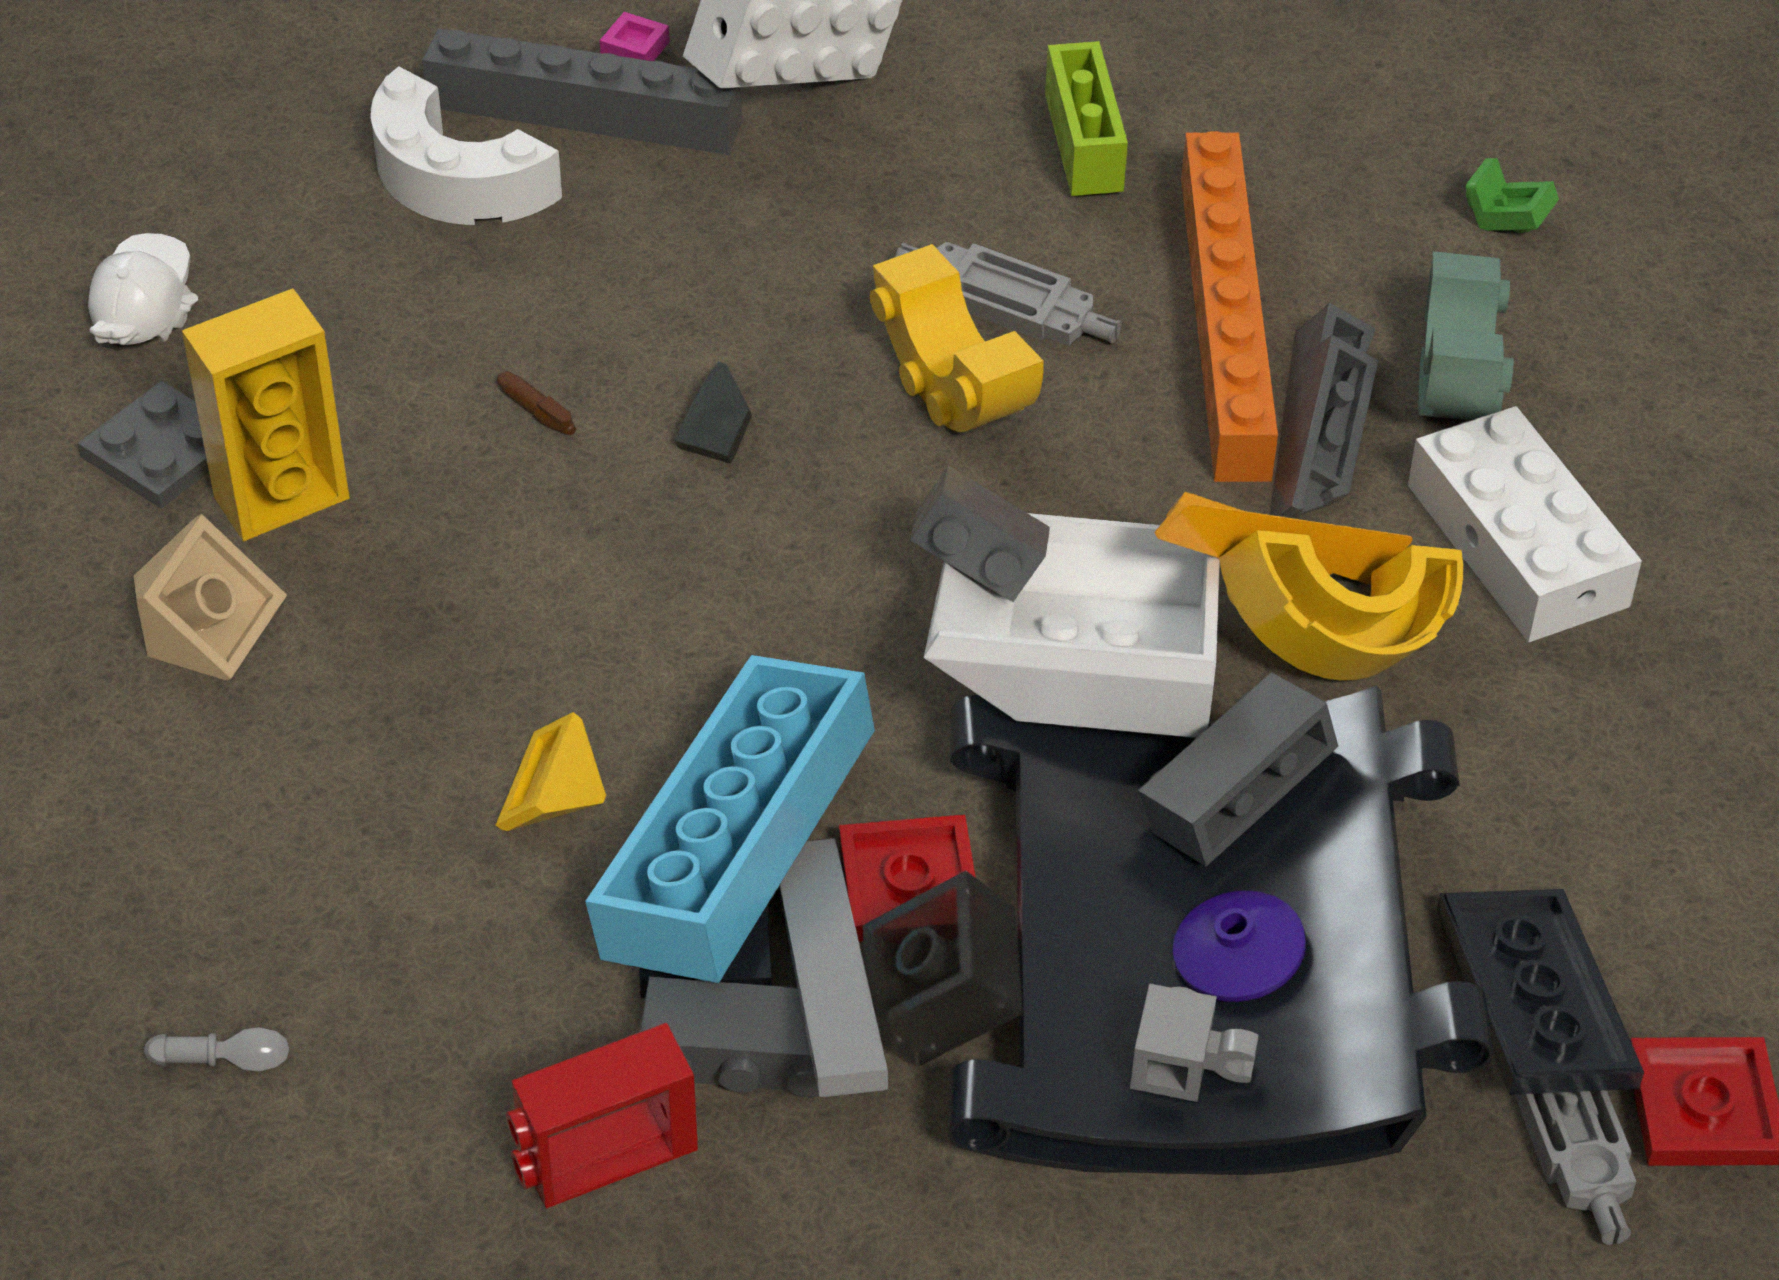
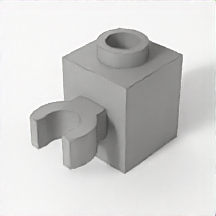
(1179, 1043)

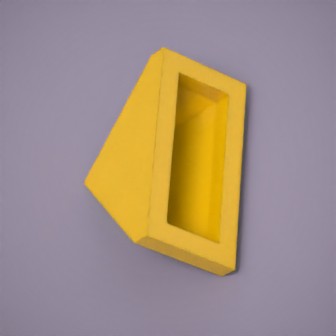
(554, 776)

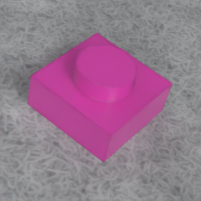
(635, 38)

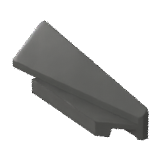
(1323, 412)

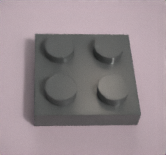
(151, 445)

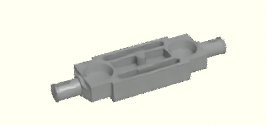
(1024, 296)
(1586, 1166)

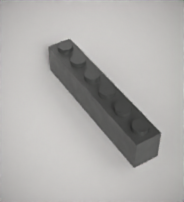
(582, 91)

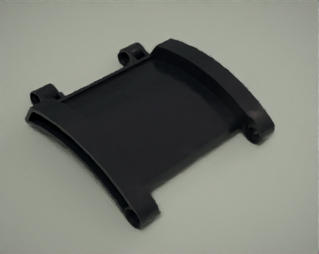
(1099, 924)

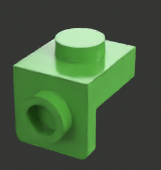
(1508, 205)

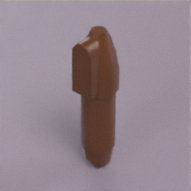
(543, 408)

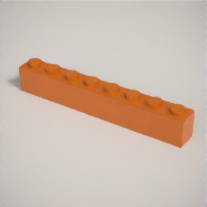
(1228, 309)

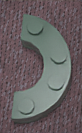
(1462, 356)

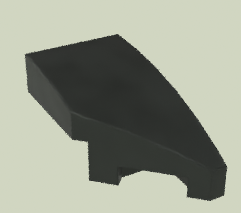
(715, 418)

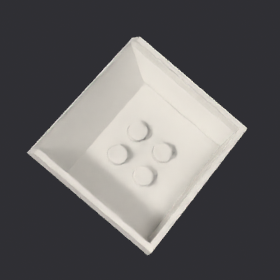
(1098, 638)

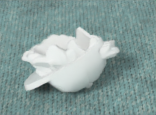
(141, 290)

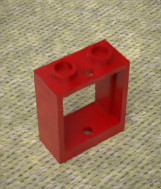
(613, 1146)

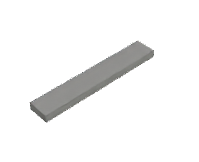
(831, 974)

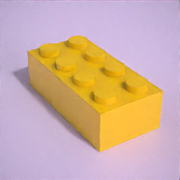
(267, 413)

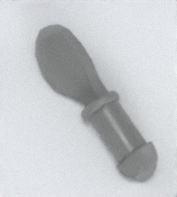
(249, 1049)

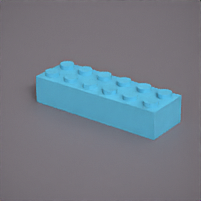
(731, 819)

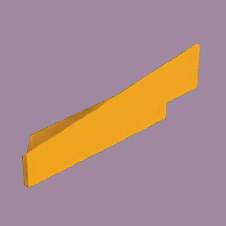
(1217, 528)

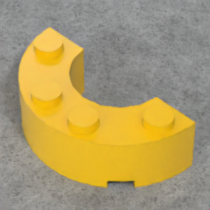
(942, 352)
(1323, 625)

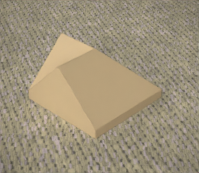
(203, 601)

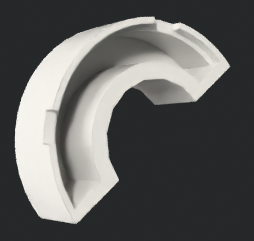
(454, 177)

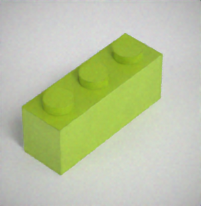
(1086, 118)

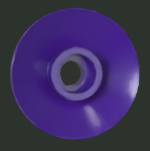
(1244, 963)

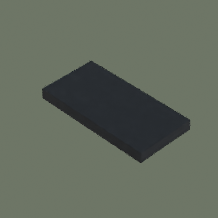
(1542, 992)

